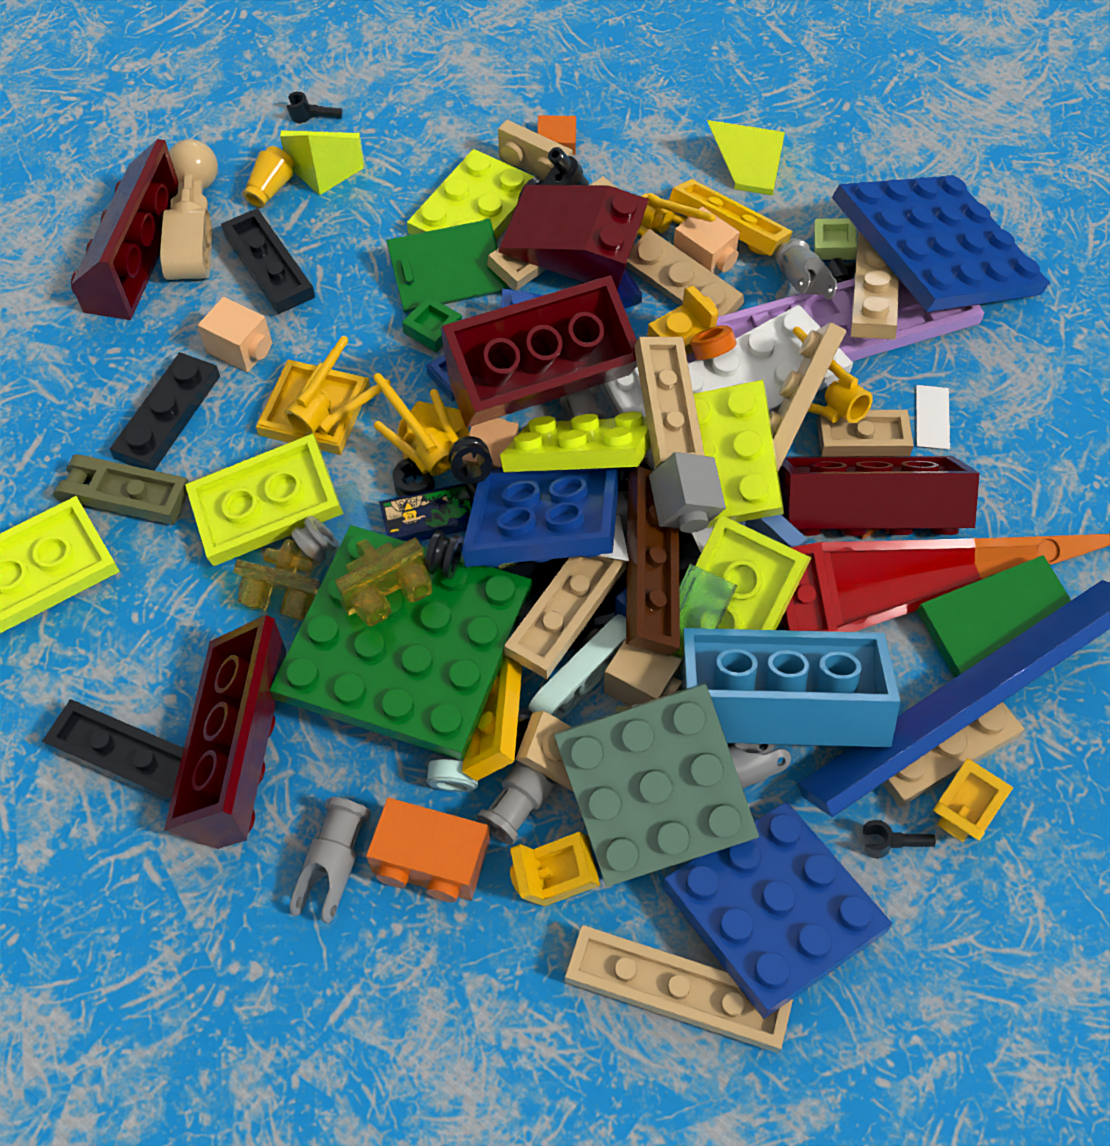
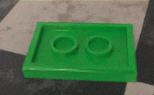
(991, 612)

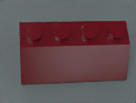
(128, 238)
(538, 350)
(878, 494)
(228, 737)

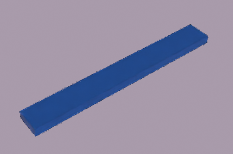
(961, 701)

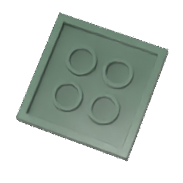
(656, 784)

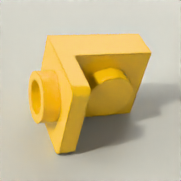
(687, 320)

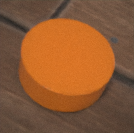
(713, 342)

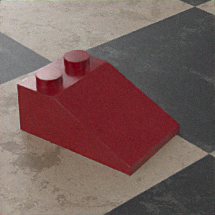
(575, 229)

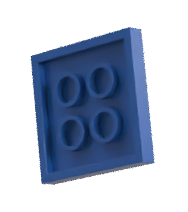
(541, 516)
(776, 909)

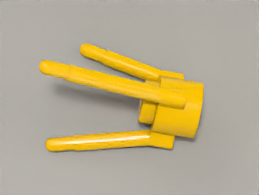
(661, 214)
(843, 395)
(311, 407)
(430, 444)

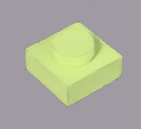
(835, 239)

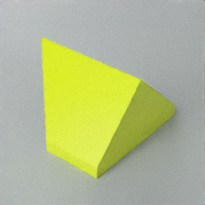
(750, 155)
(323, 157)

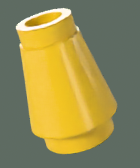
(268, 175)

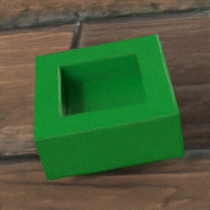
(426, 322)

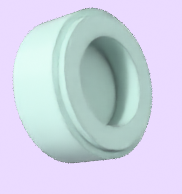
(448, 776)

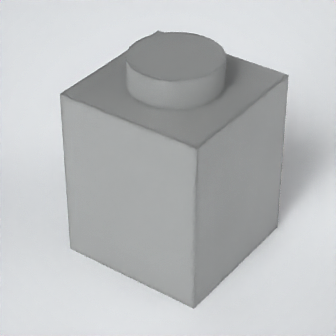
(687, 492)

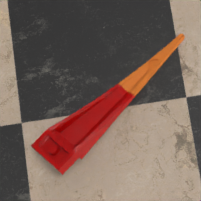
(875, 581)

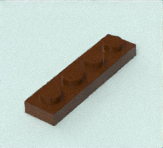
(651, 572)

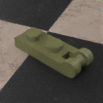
(123, 489)

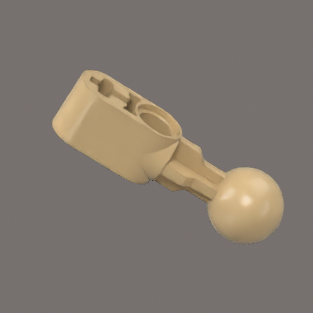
(187, 225)

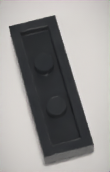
(268, 261)
(165, 412)
(116, 749)

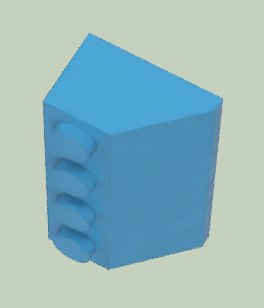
(796, 685)

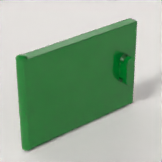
(445, 264)

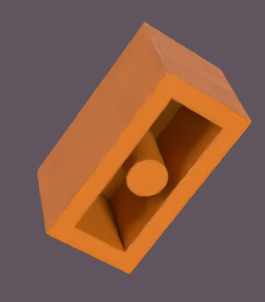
(428, 850)

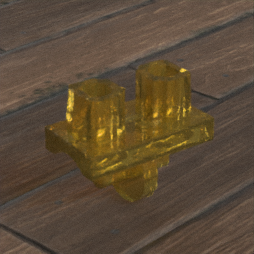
(381, 573)
(260, 580)

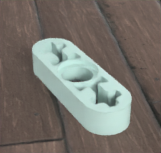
(581, 671)

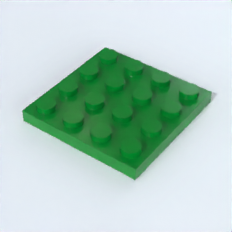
(419, 669)

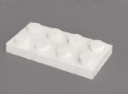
(765, 355)

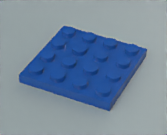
(940, 241)

